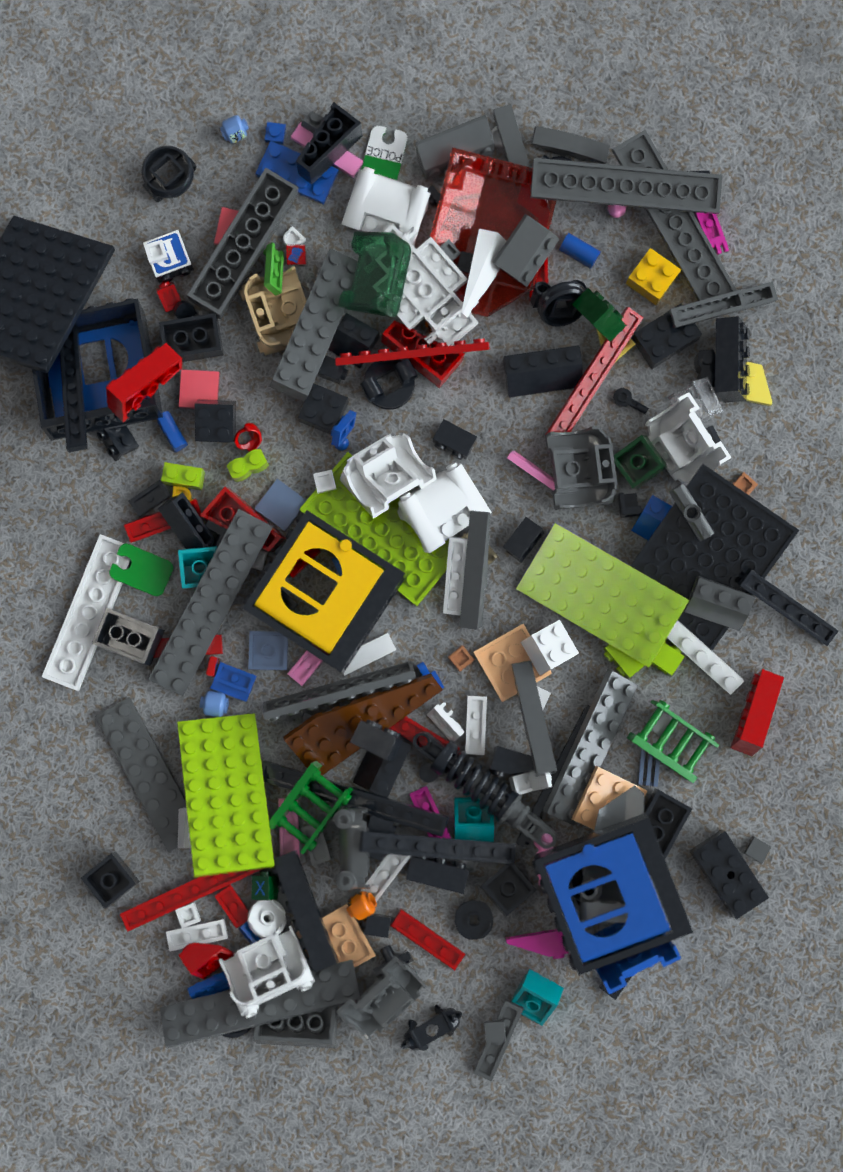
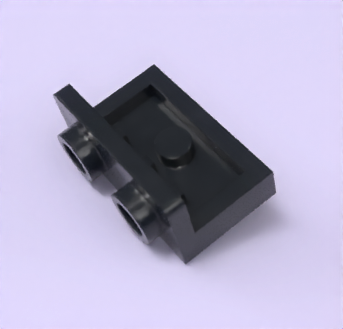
(117, 441)

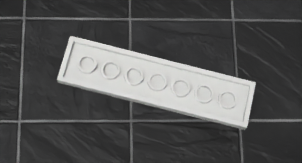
(95, 593)

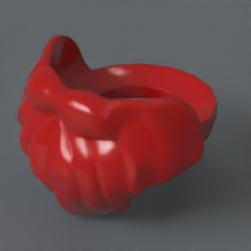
(255, 435)

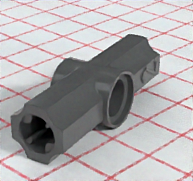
(697, 523)

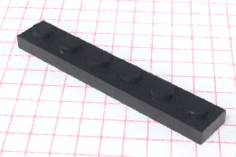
(788, 607)

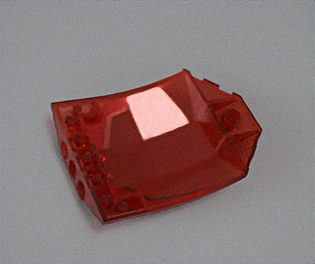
(490, 197)

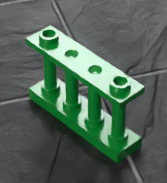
(671, 759)
(291, 804)

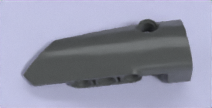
(608, 895)

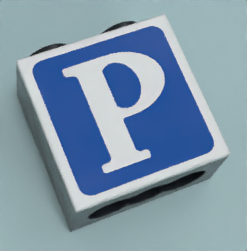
(178, 258)

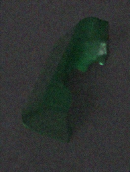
(378, 274)

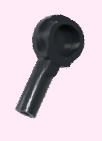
(623, 398)

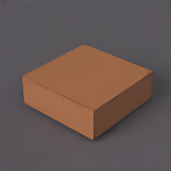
(745, 483)
(461, 658)

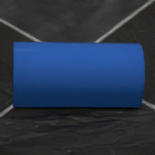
(579, 250)
(172, 432)

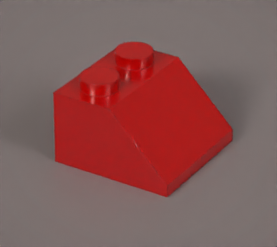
(203, 958)

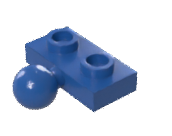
(342, 430)

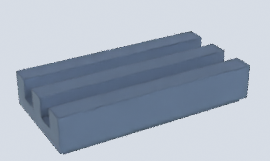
(649, 767)

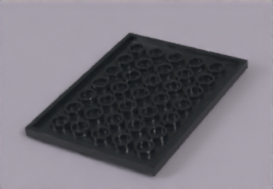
(44, 289)
(742, 539)

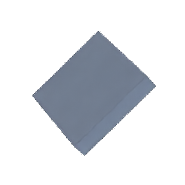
(280, 505)
(267, 650)

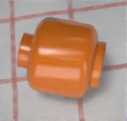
(361, 905)

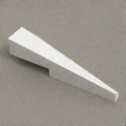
(482, 268)

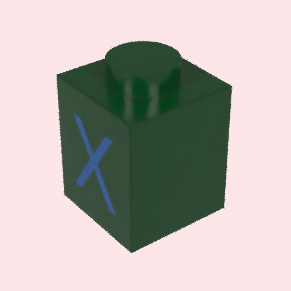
(264, 886)

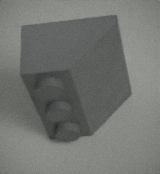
(526, 250)
(719, 603)

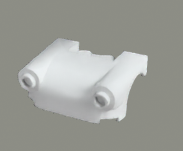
(382, 201)
(684, 440)
(385, 473)
(441, 506)
(266, 971)

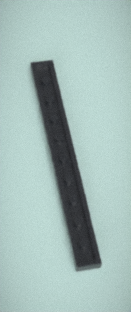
(376, 804)

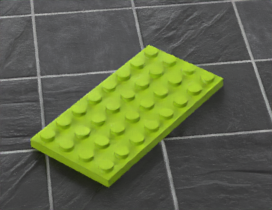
(383, 535)
(602, 595)
(225, 795)

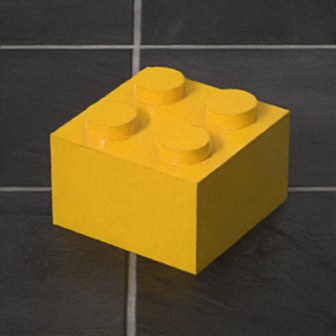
(653, 276)

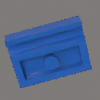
(233, 682)

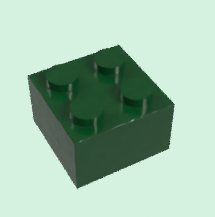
(600, 313)
(639, 461)

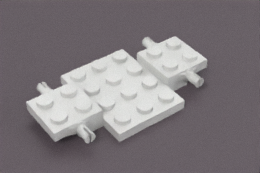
(431, 292)

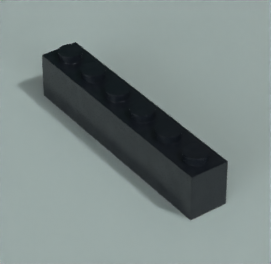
(305, 911)

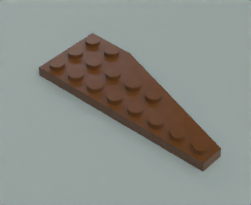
(328, 734)

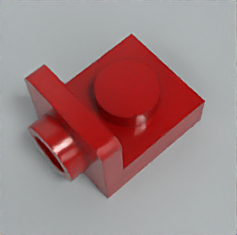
(168, 295)

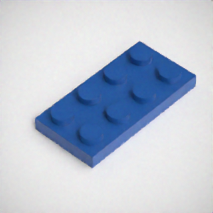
(283, 163)

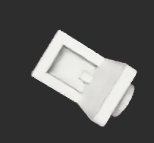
(529, 782)

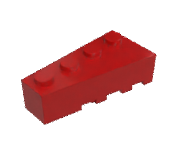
(434, 368)
(142, 380)
(223, 509)
(757, 713)

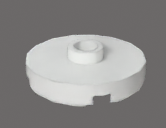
(275, 914)

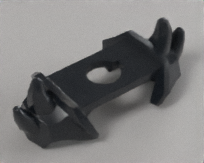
(417, 1037)

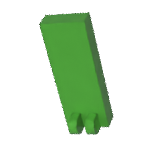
(273, 269)

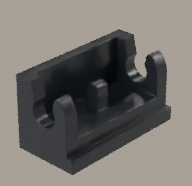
(523, 539)

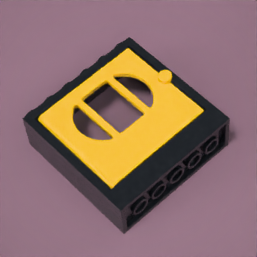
(335, 615)

